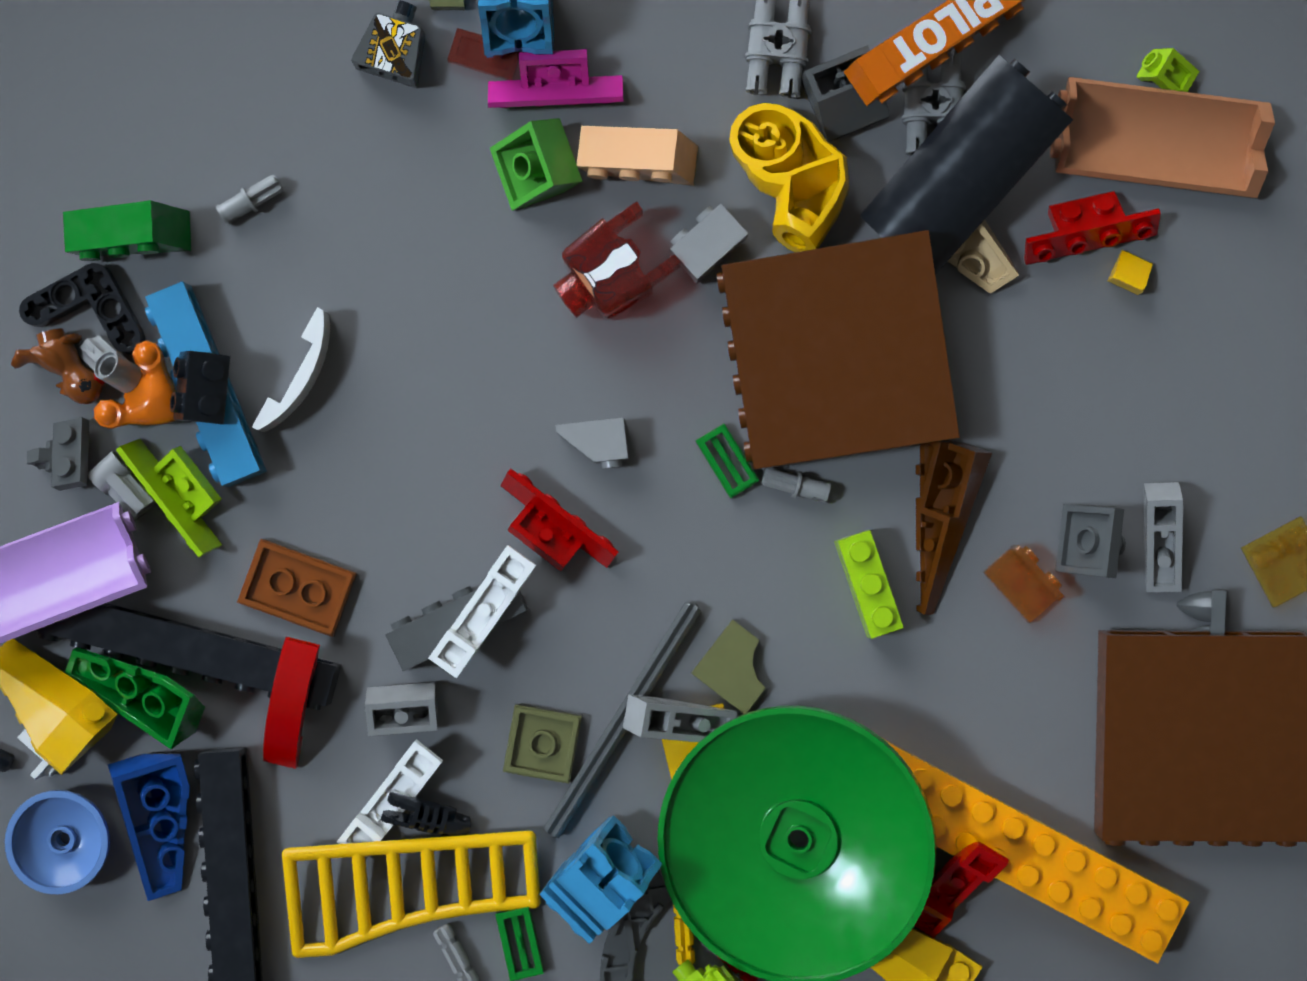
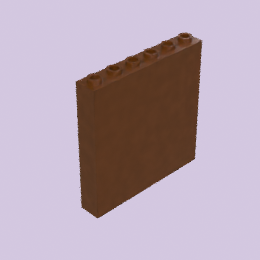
(839, 350)
(1201, 737)

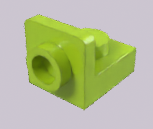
(1168, 70)

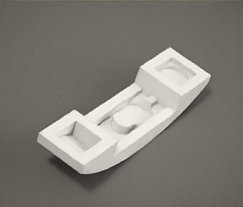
(318, 334)
(482, 611)
(407, 779)

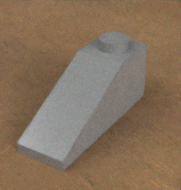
(1163, 536)
(672, 719)

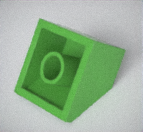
(535, 163)

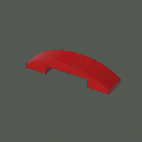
(289, 702)
(956, 882)

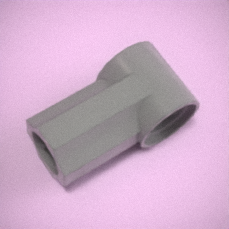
(110, 364)
(118, 481)

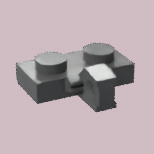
(65, 455)

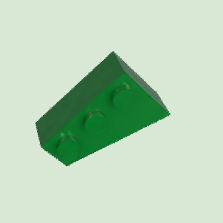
(126, 230)

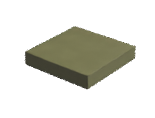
(542, 743)

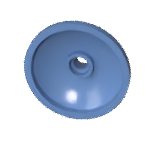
(36, 845)

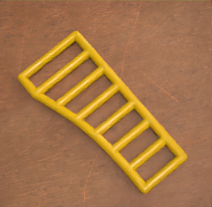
(399, 919)

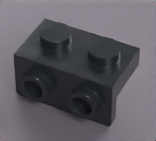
(200, 387)

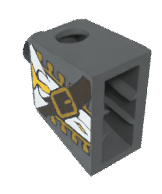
(392, 46)

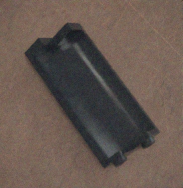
(970, 160)

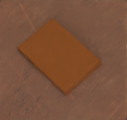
(297, 587)

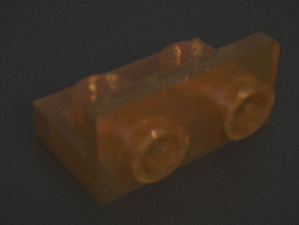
(1024, 582)

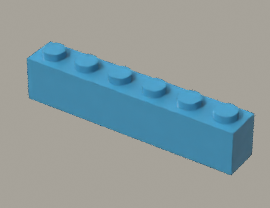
(185, 329)

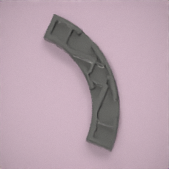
(626, 935)

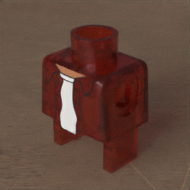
(607, 269)

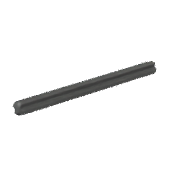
(615, 731)

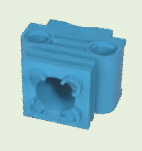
(517, 26)
(600, 880)

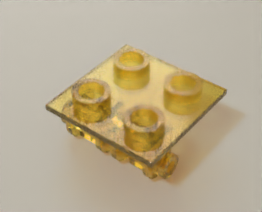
(1280, 561)

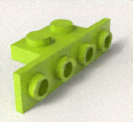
(178, 491)

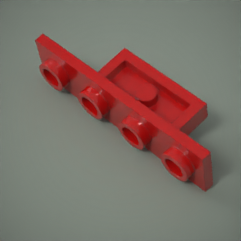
(1089, 225)
(550, 528)

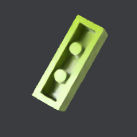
(868, 584)

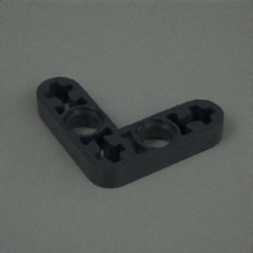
(85, 294)

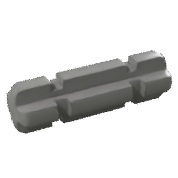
(455, 953)

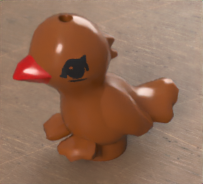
(59, 356)

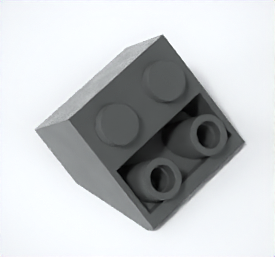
(835, 99)

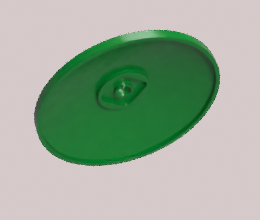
(786, 906)

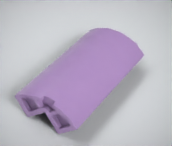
(69, 570)

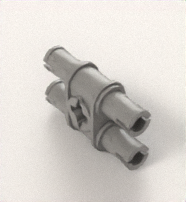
(792, 52)
(919, 112)

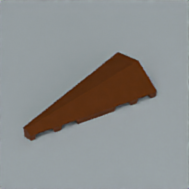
(948, 488)

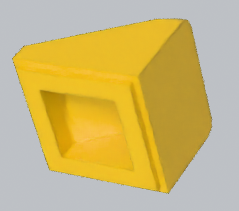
(1130, 272)

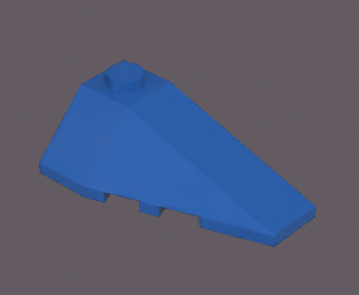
(154, 808)

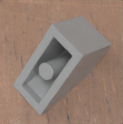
(598, 440)

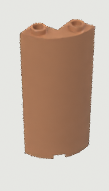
(1164, 137)

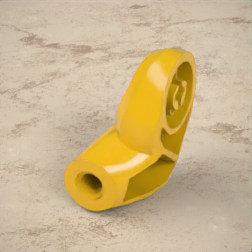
(797, 167)

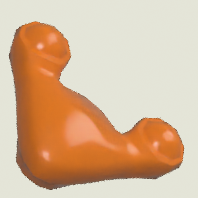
(148, 400)

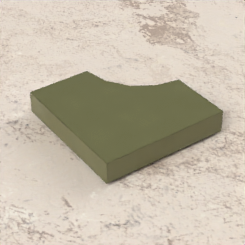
(730, 669)

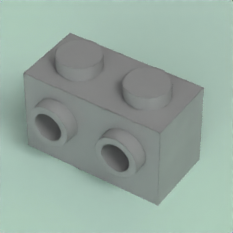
(707, 242)
(401, 709)

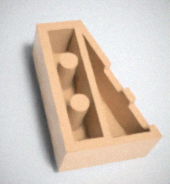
(637, 154)

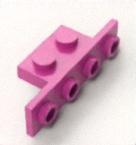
(555, 80)

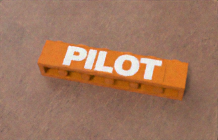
(925, 45)

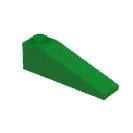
(139, 695)

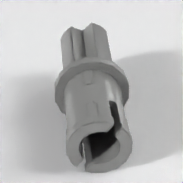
(249, 199)
(796, 485)

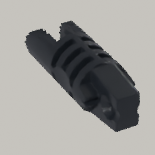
(426, 816)

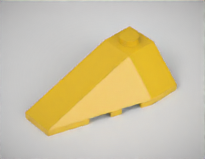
(52, 706)

